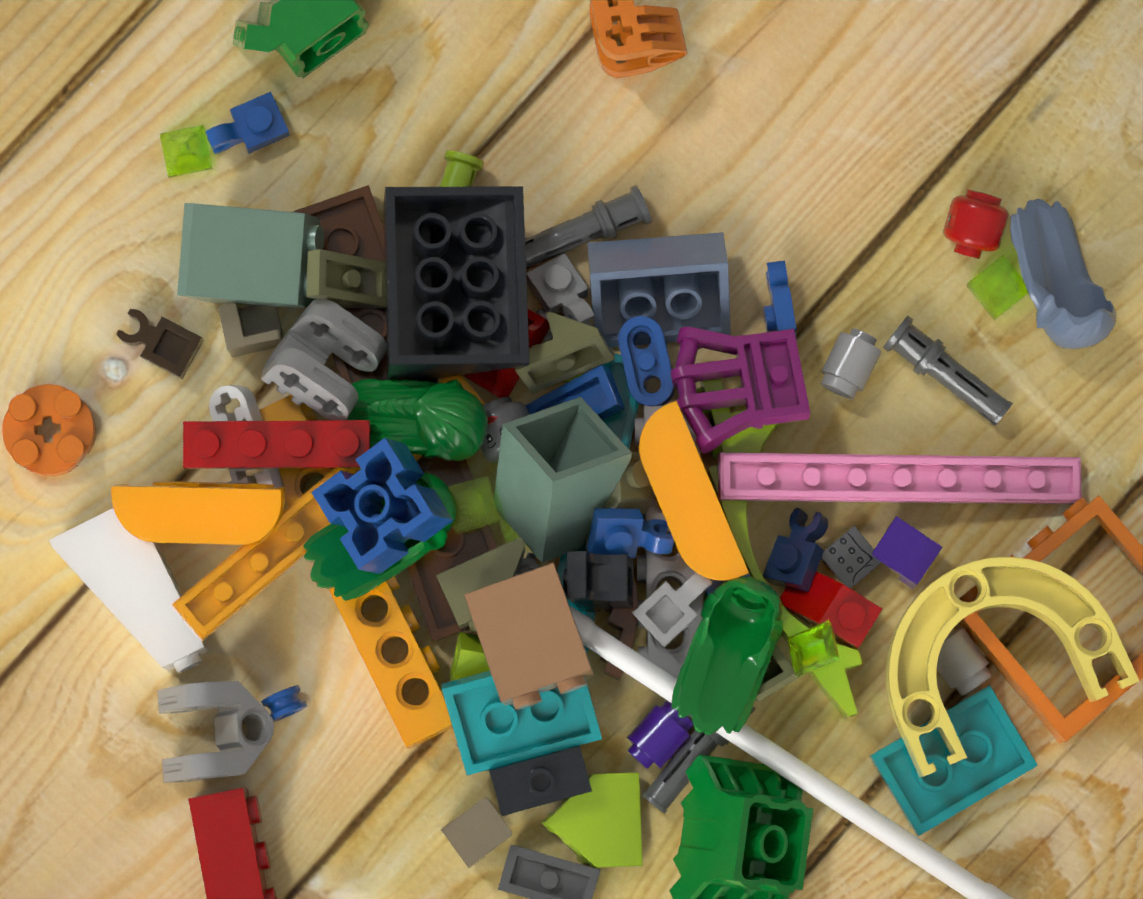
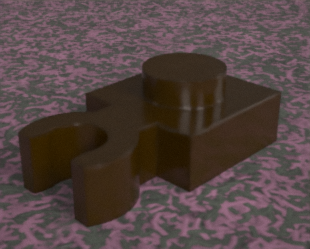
(166, 346)

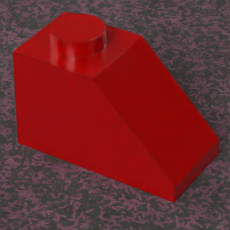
(833, 601)

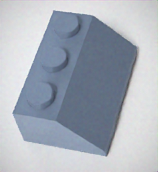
(663, 278)

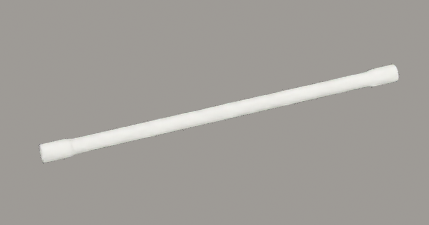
(796, 771)

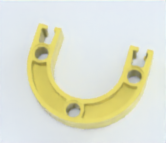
(1000, 583)

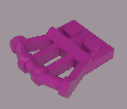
(768, 374)

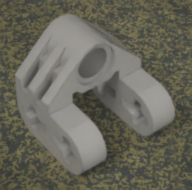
(301, 356)
(233, 706)

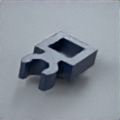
(797, 556)

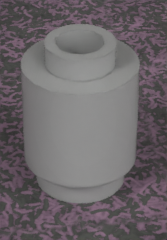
(850, 363)
(962, 662)

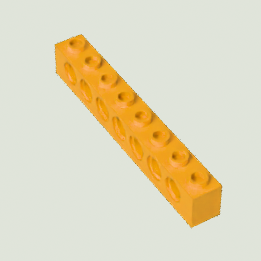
(413, 722)

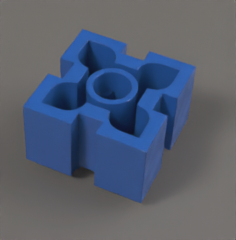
(356, 500)

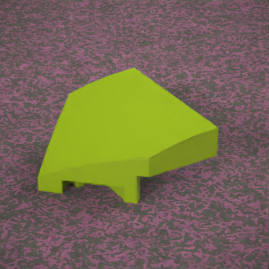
(603, 823)

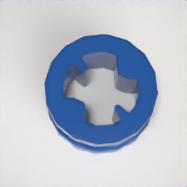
(284, 703)

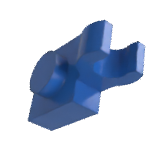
(255, 124)
(623, 531)

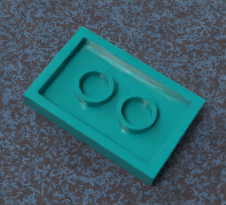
(499, 735)
(993, 760)

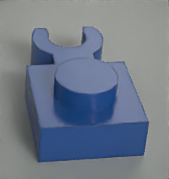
(780, 312)

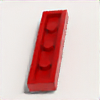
(274, 444)

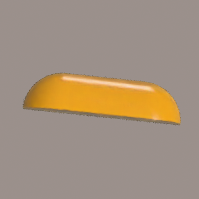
(688, 497)
(199, 511)

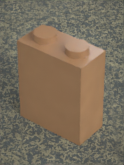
(529, 636)

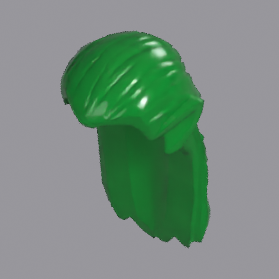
(423, 415)
(336, 568)
(729, 655)

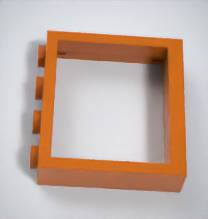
(1042, 545)

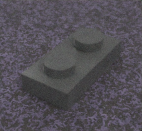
(545, 876)

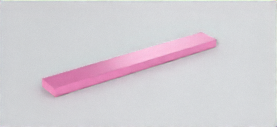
(898, 478)

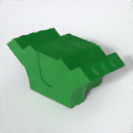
(303, 31)
(741, 833)

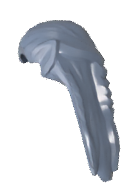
(1055, 275)

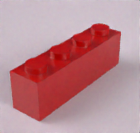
(229, 845)

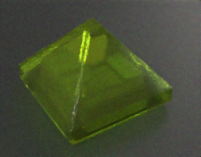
(186, 151)
(813, 648)

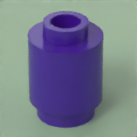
(658, 735)

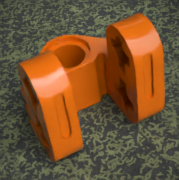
(647, 36)

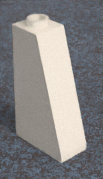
(134, 586)

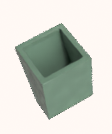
(247, 255)
(555, 474)

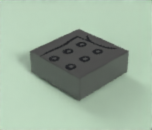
(850, 558)

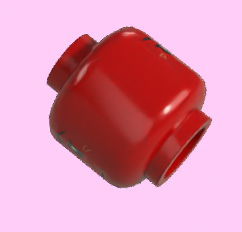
(975, 223)

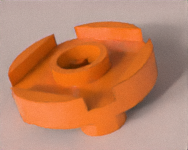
(29, 411)

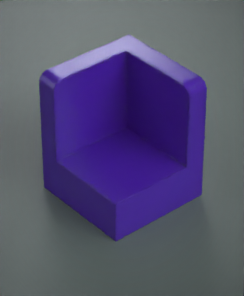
(906, 552)

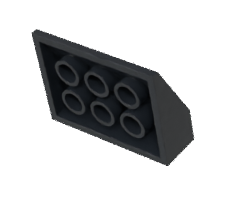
(454, 280)

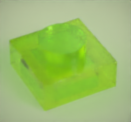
(998, 287)
(474, 504)

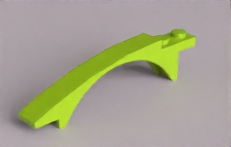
(829, 678)

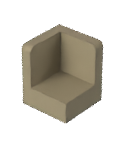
(250, 328)
(477, 832)

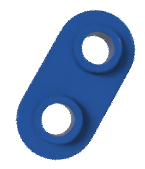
(646, 363)

